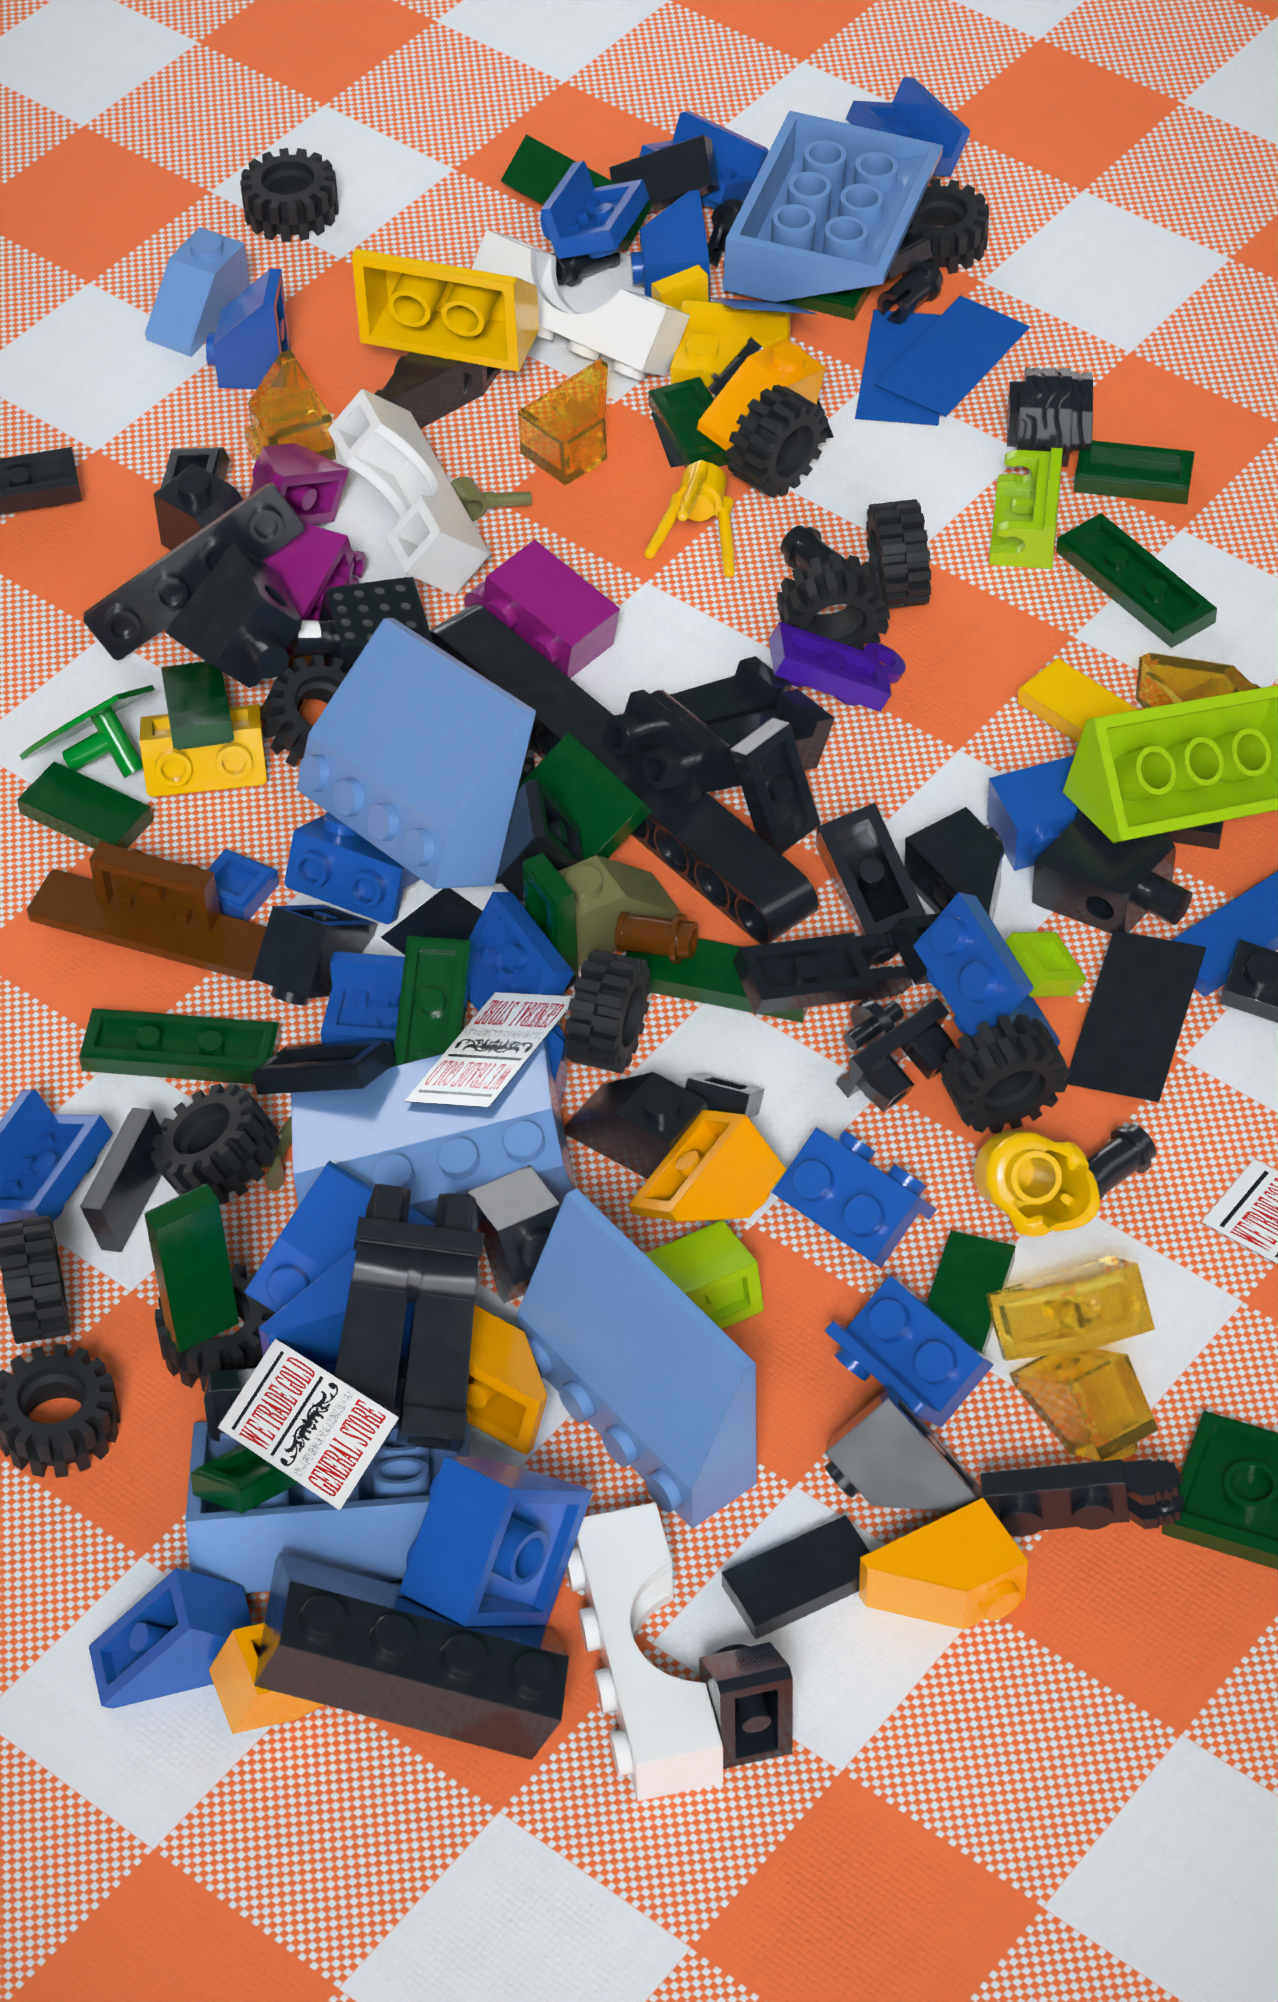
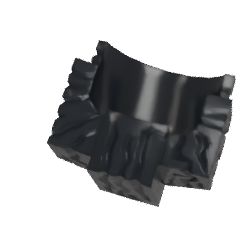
(1051, 411)

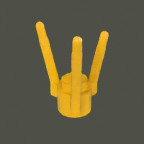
(699, 499)

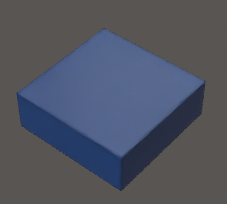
(242, 884)

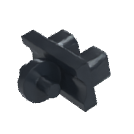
(876, 1066)

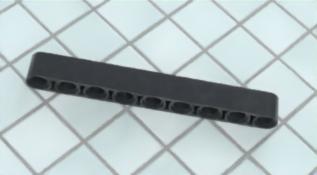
(694, 838)

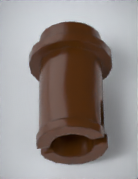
(657, 936)

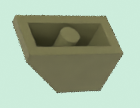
(605, 890)

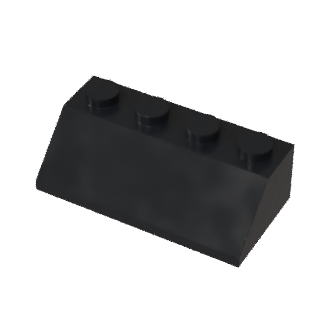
(397, 1661)

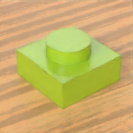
(1046, 963)

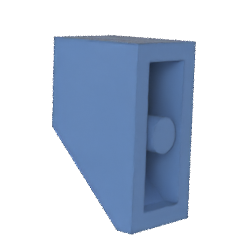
(195, 287)

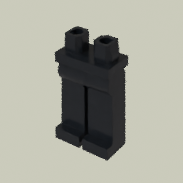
(689, 734)
(439, 1275)

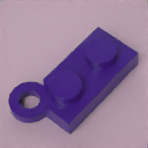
(835, 668)

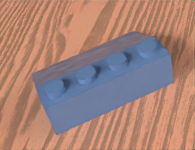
(826, 210)
(420, 758)
(433, 1145)
(641, 1364)
(363, 1538)

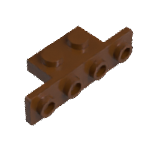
(150, 909)

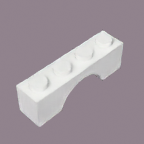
(627, 328)
(434, 532)
(663, 1721)

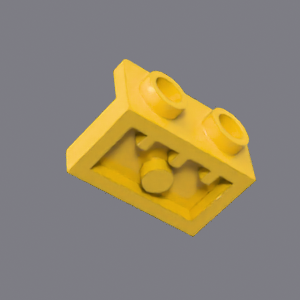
(718, 334)
(205, 767)

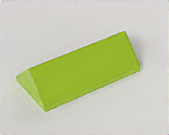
(1178, 764)

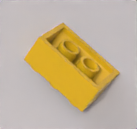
(444, 310)

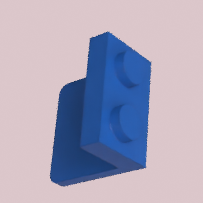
(975, 968)

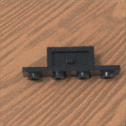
(160, 591)

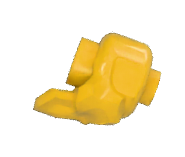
(1037, 1182)

